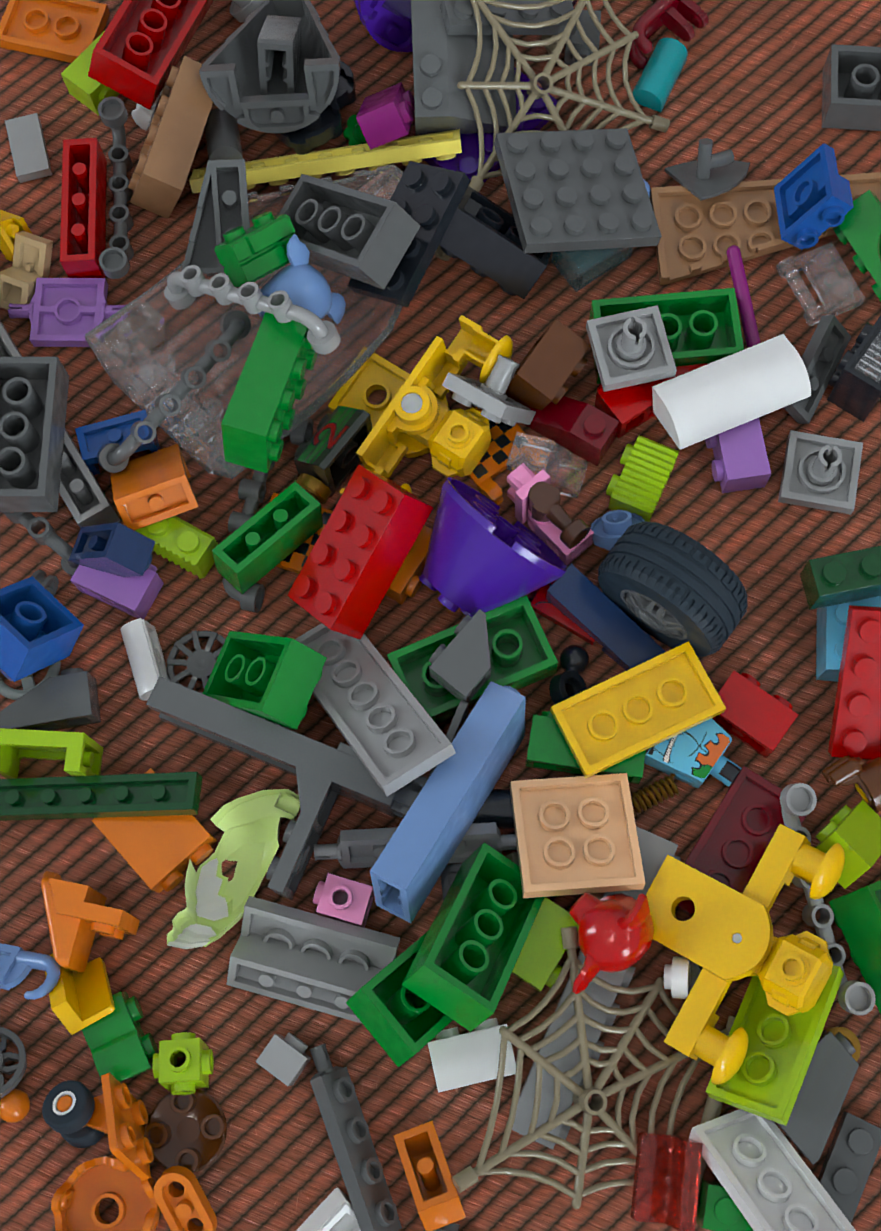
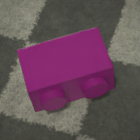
(386, 115)

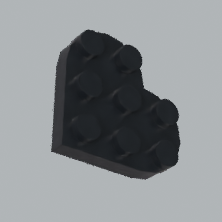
(328, 124)

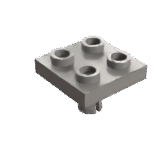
(631, 348)
(491, 395)
(820, 472)

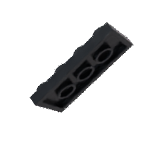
(431, 199)

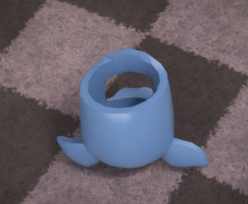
(305, 284)

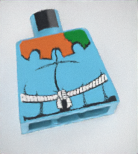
(695, 755)

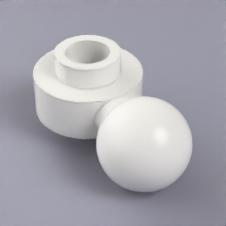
(680, 976)

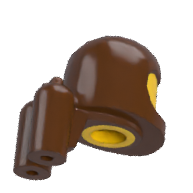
(864, 777)

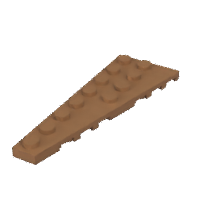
(701, 231)

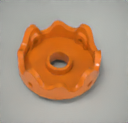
(79, 1197)

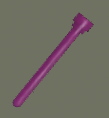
(743, 296)

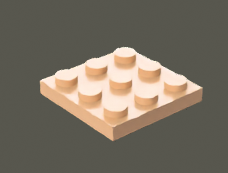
(576, 835)

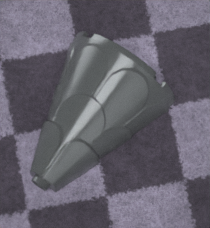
(233, 72)

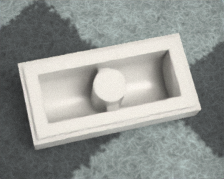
(144, 655)

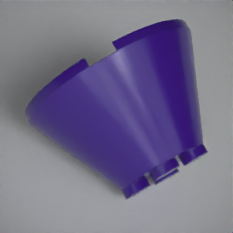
(480, 556)

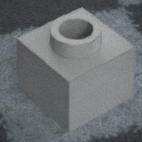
(284, 1058)

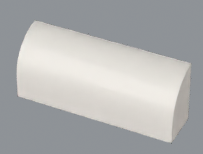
(731, 391)

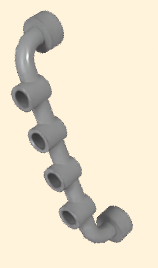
(191, 283)
(853, 995)

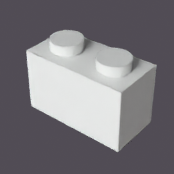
(469, 1056)

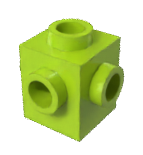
(195, 1070)

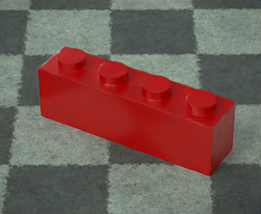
(83, 208)

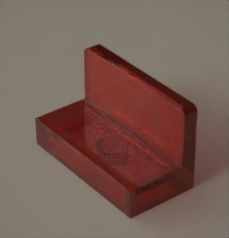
(666, 1180)

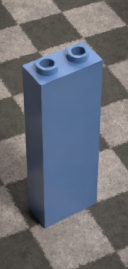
(449, 803)

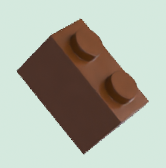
(547, 367)

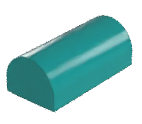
(660, 74)

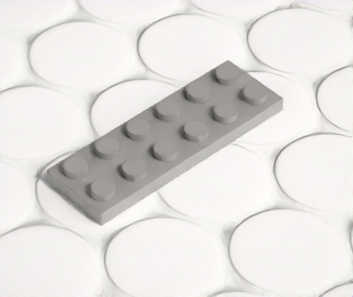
(375, 710)

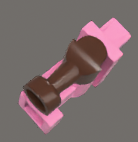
(540, 506)

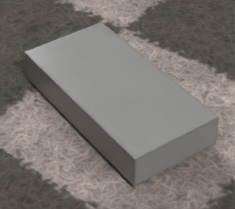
(28, 148)

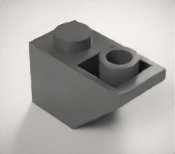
(466, 661)

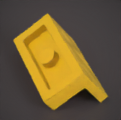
(82, 997)

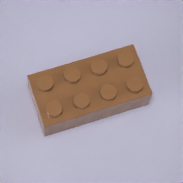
(171, 140)

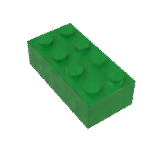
(697, 323)
(266, 394)
(516, 650)
(474, 939)

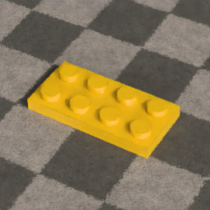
(637, 709)

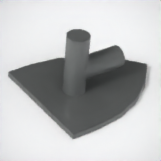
(710, 173)

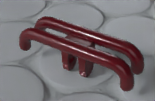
(674, 16)

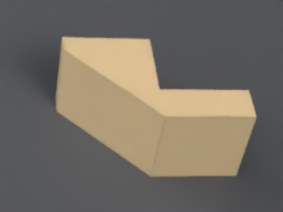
(30, 261)

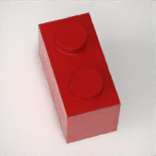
(754, 714)

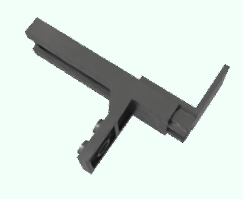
(319, 769)

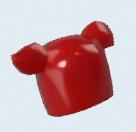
(610, 933)

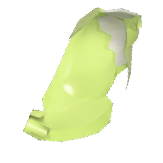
(252, 839)

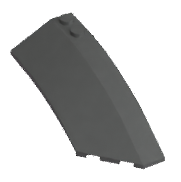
(443, 62)

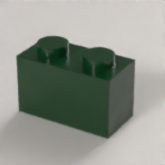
(842, 577)

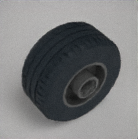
(673, 587)

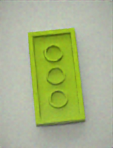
(776, 1052)

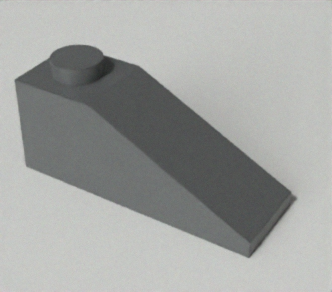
(56, 704)

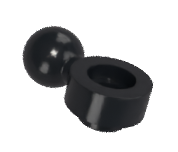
(573, 661)

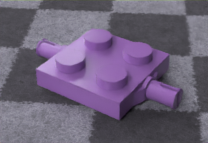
(65, 310)

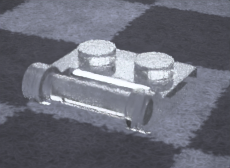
(828, 278)

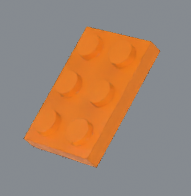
(52, 27)

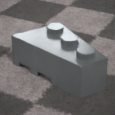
(219, 210)

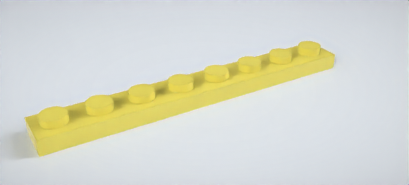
(345, 159)

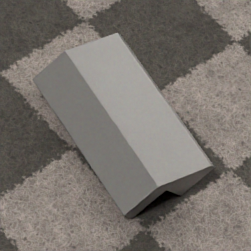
(306, 957)

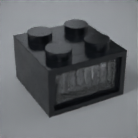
(859, 374)

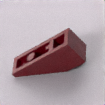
(576, 428)

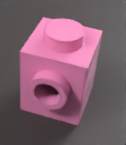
(344, 900)

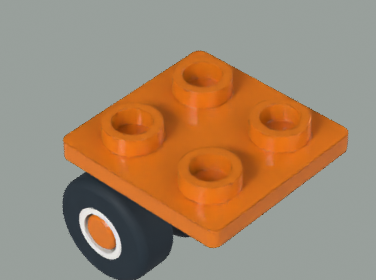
(86, 1119)

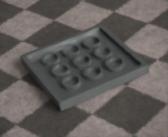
(576, 190)

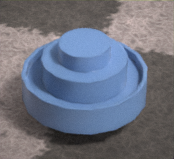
(612, 526)

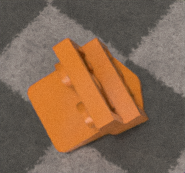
(75, 916)

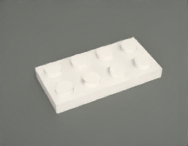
(766, 1175)

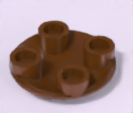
(187, 1130)

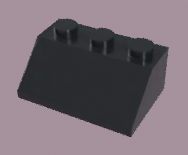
(491, 245)

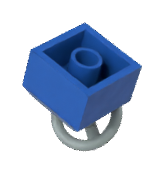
(33, 634)

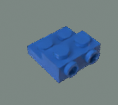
(812, 199)

